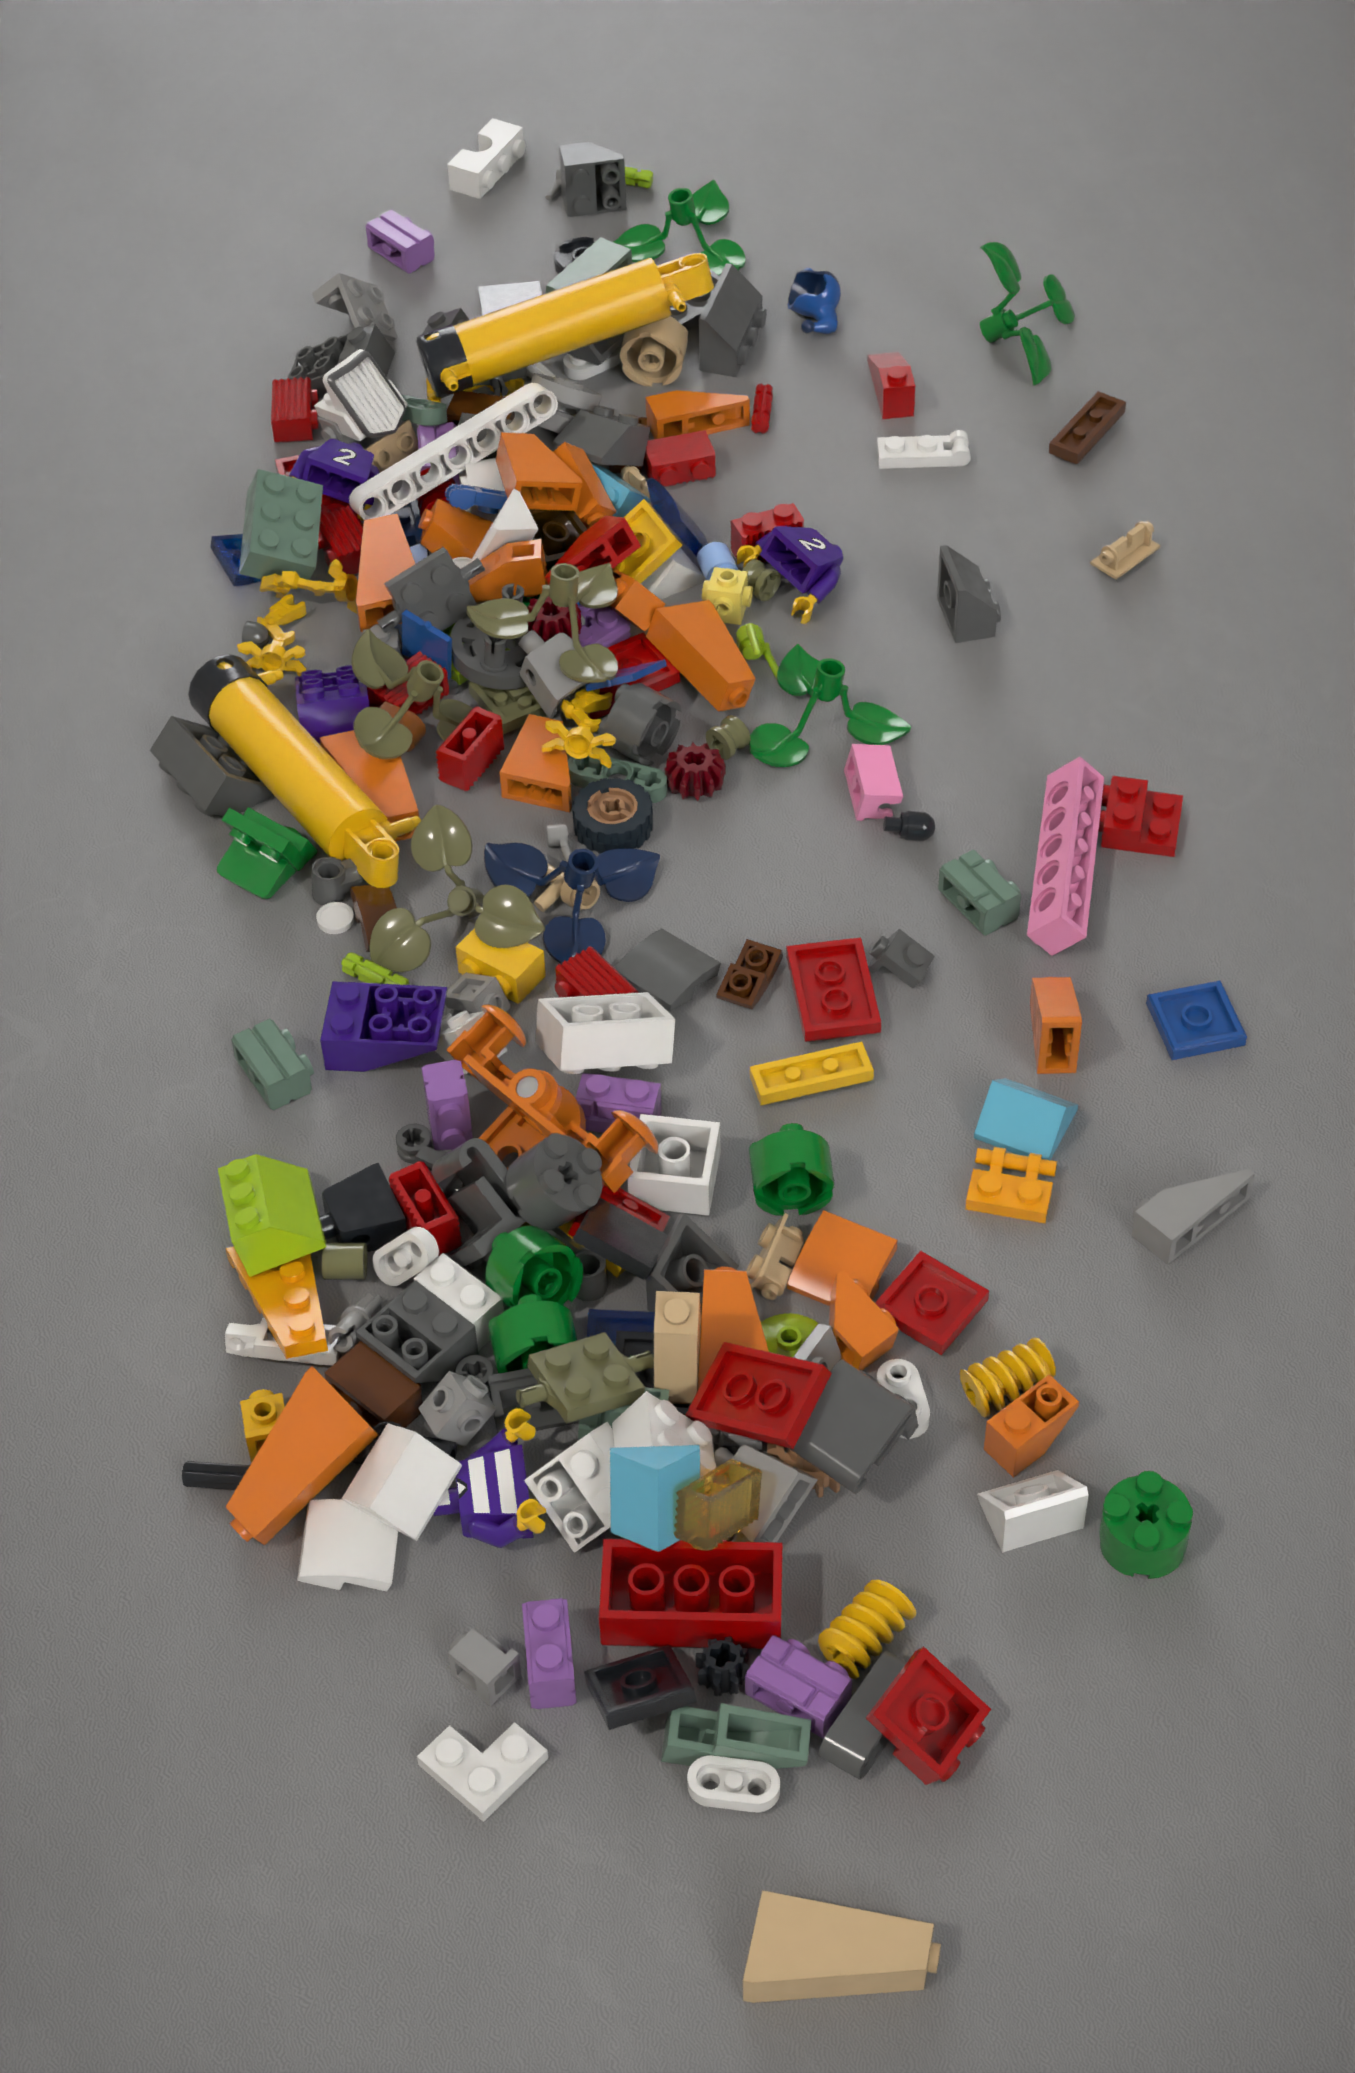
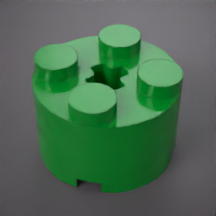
(791, 1171)
(533, 1263)
(529, 1329)
(1145, 1526)

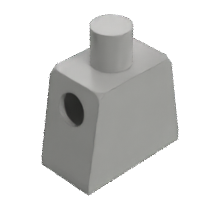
(542, 671)
(780, 1494)

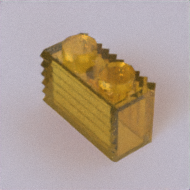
(718, 1505)

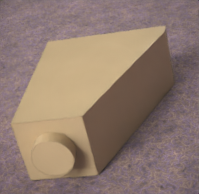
(677, 1344)

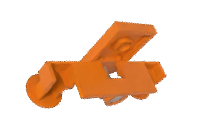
(539, 1104)

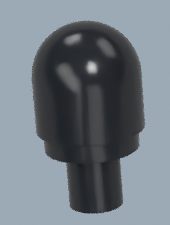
(911, 825)

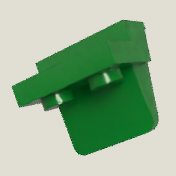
(262, 853)

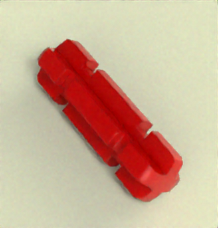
(762, 408)

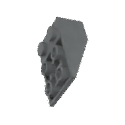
(318, 360)

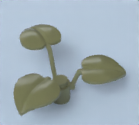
(568, 586)
(381, 665)
(505, 911)

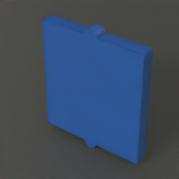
(423, 637)
(629, 674)

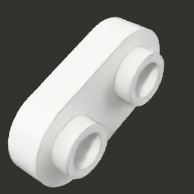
(580, 369)
(405, 1256)
(908, 1387)
(734, 1781)

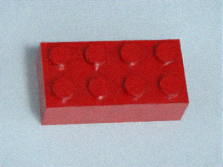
(690, 1594)

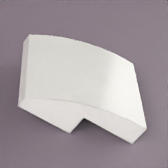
(346, 1547)

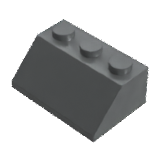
(730, 324)
(207, 768)

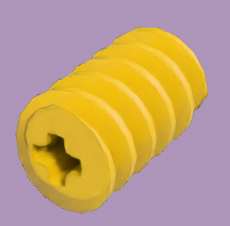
(1006, 1375)
(864, 1625)

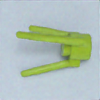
(752, 645)

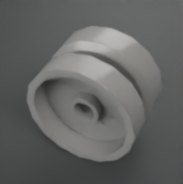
(570, 397)

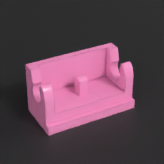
(872, 780)

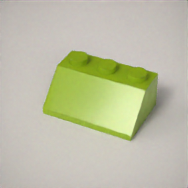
(270, 1212)

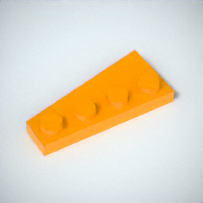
(288, 1303)

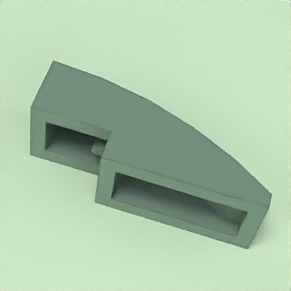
(736, 1734)

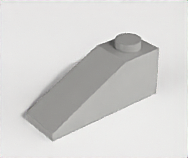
(1188, 1211)

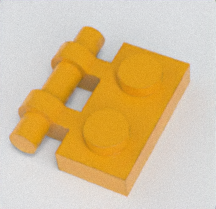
(1010, 1194)

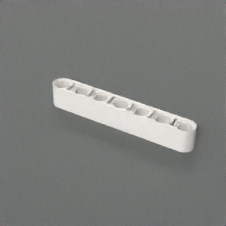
(438, 452)

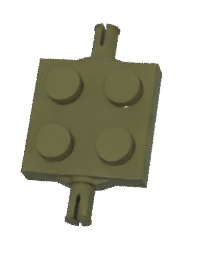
(585, 1377)

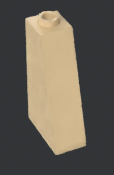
(833, 1951)

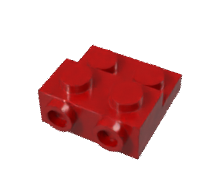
(1139, 818)
(929, 1717)

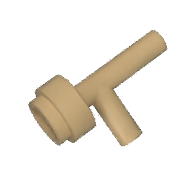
(560, 888)

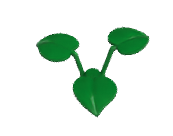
(704, 206)
(1002, 322)
(822, 680)

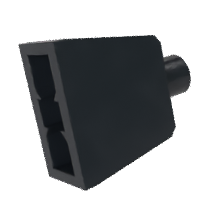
(363, 1210)

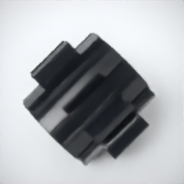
(721, 1654)

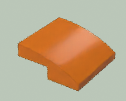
(838, 1246)

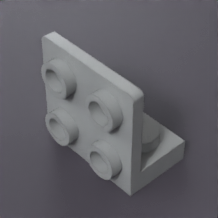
(359, 300)

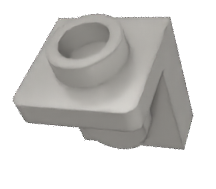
(476, 990)

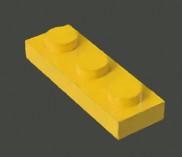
(811, 1073)

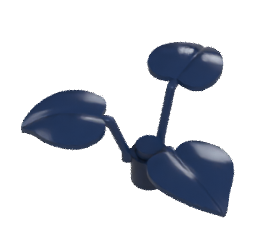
(624, 872)

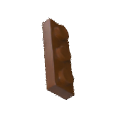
(1087, 427)

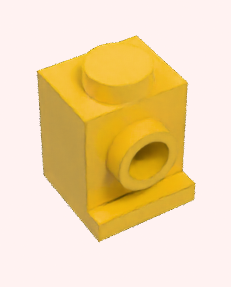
(259, 1417)

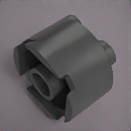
(641, 722)
(555, 1181)

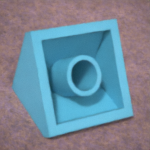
(1023, 1119)
(645, 1491)

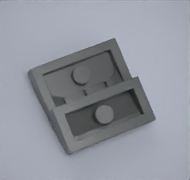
(667, 968)

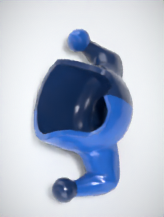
(816, 297)

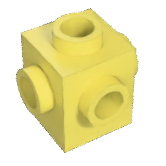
(732, 590)

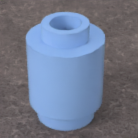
(715, 555)

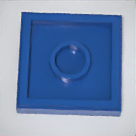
(1196, 1020)

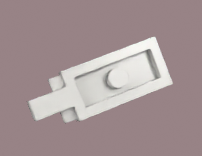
(259, 1343)

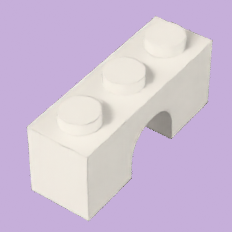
(499, 149)

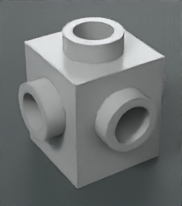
(457, 1408)

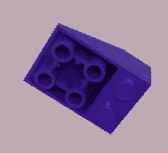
(329, 700)
(380, 1024)

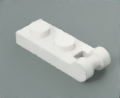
(923, 451)

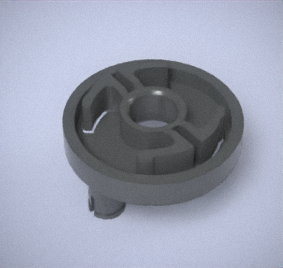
(484, 657)

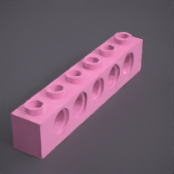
(1066, 857)

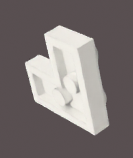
(484, 1778)

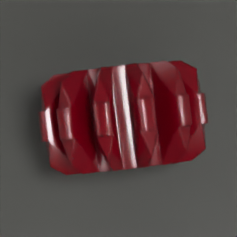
(552, 620)
(695, 771)

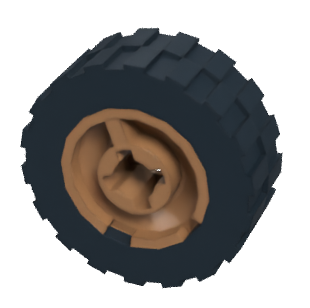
(612, 815)

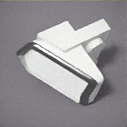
(361, 398)

